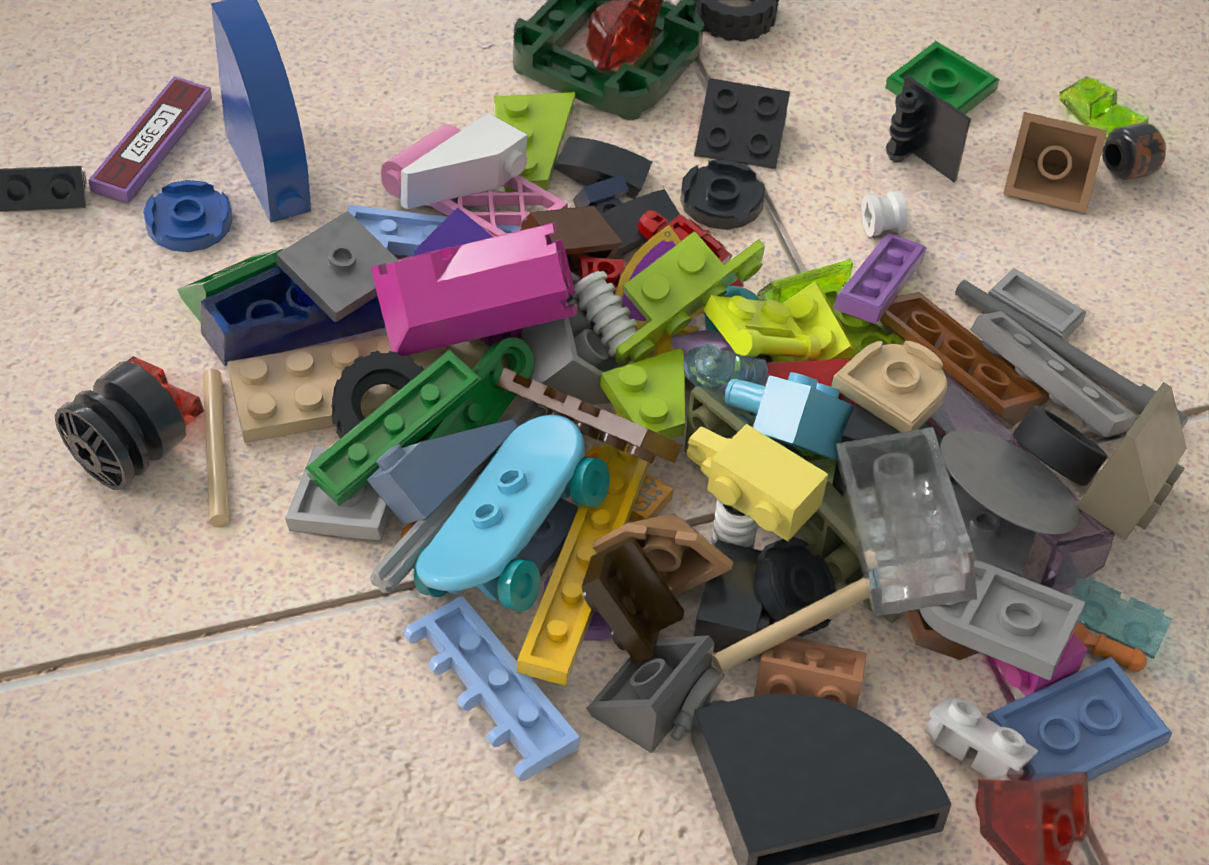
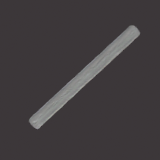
(404, 554)

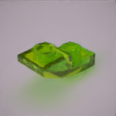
(1097, 105)

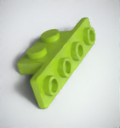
(678, 287)

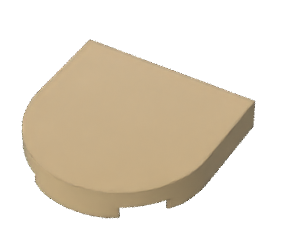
(895, 383)

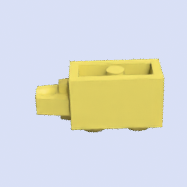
(759, 478)

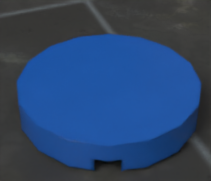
(188, 216)

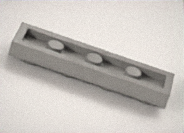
(1063, 382)

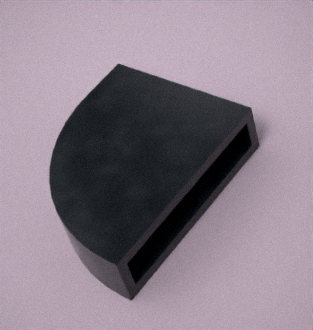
(812, 779)

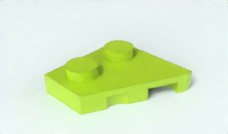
(650, 392)

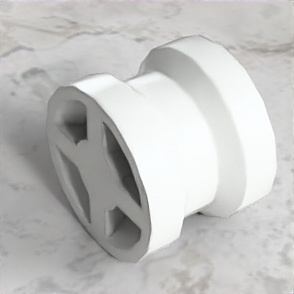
(884, 213)

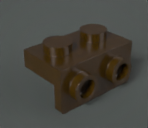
(630, 598)

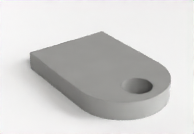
(1010, 620)

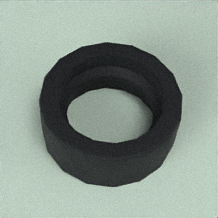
(1059, 445)

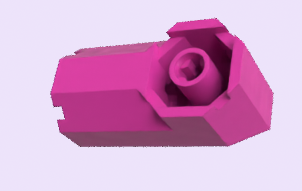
(474, 290)

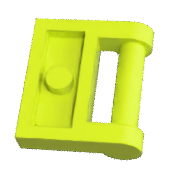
(760, 328)

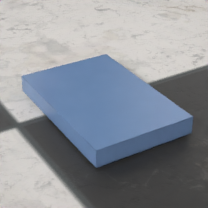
(1085, 722)

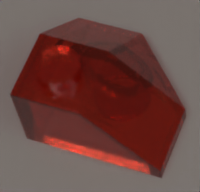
(621, 31)
(1034, 815)

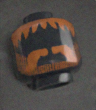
(1134, 151)

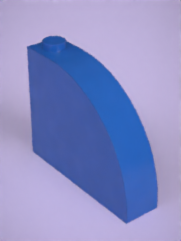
(260, 109)

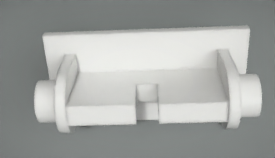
(959, 726)

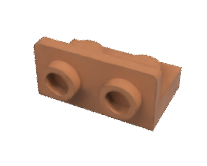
(812, 670)

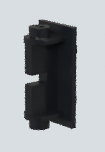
(42, 188)

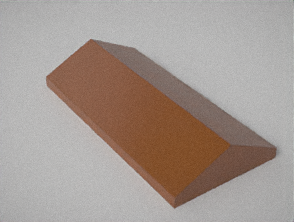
(964, 357)

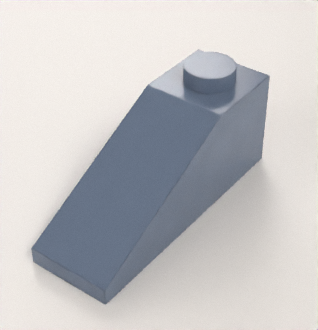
(426, 473)

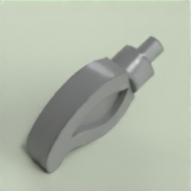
(698, 697)

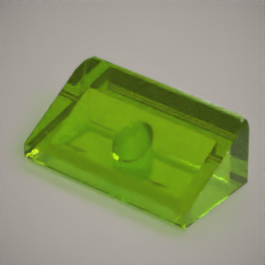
(789, 286)

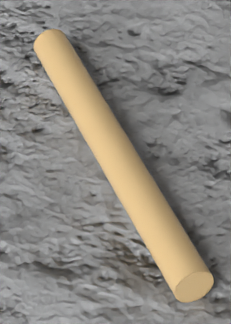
(215, 448)
(790, 626)

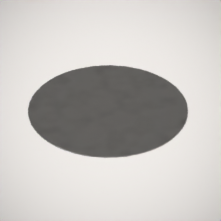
(1009, 482)

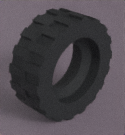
(737, 22)
(362, 375)

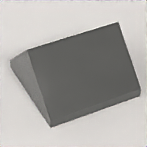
(648, 696)

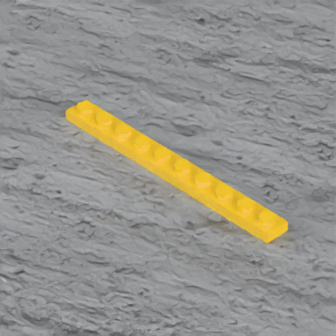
(563, 612)

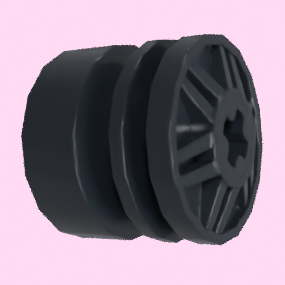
(120, 425)

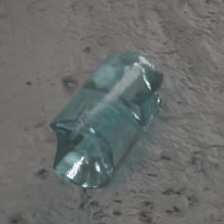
(718, 367)

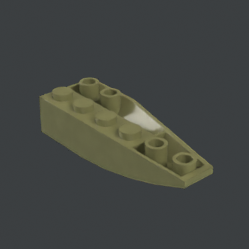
(827, 529)

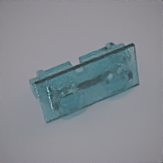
(1122, 621)

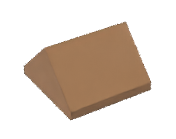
(1055, 162)

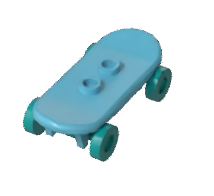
(505, 511)

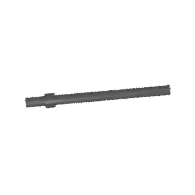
(1137, 395)

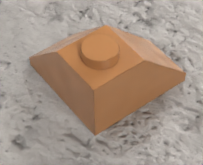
(675, 550)

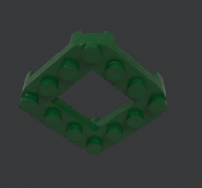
(622, 92)

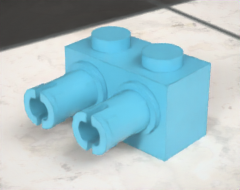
(794, 411)

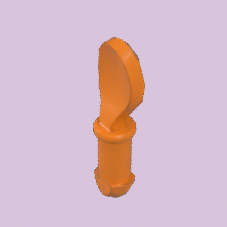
(1102, 646)

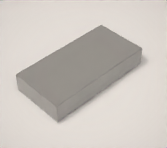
(1038, 303)

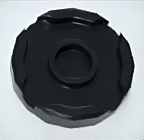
(722, 194)
(792, 579)

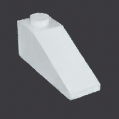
(466, 164)

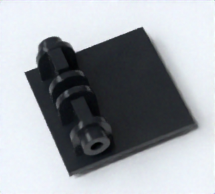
(742, 123)
(927, 129)

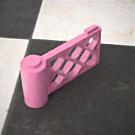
(526, 191)

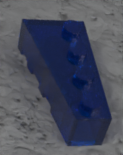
(273, 317)

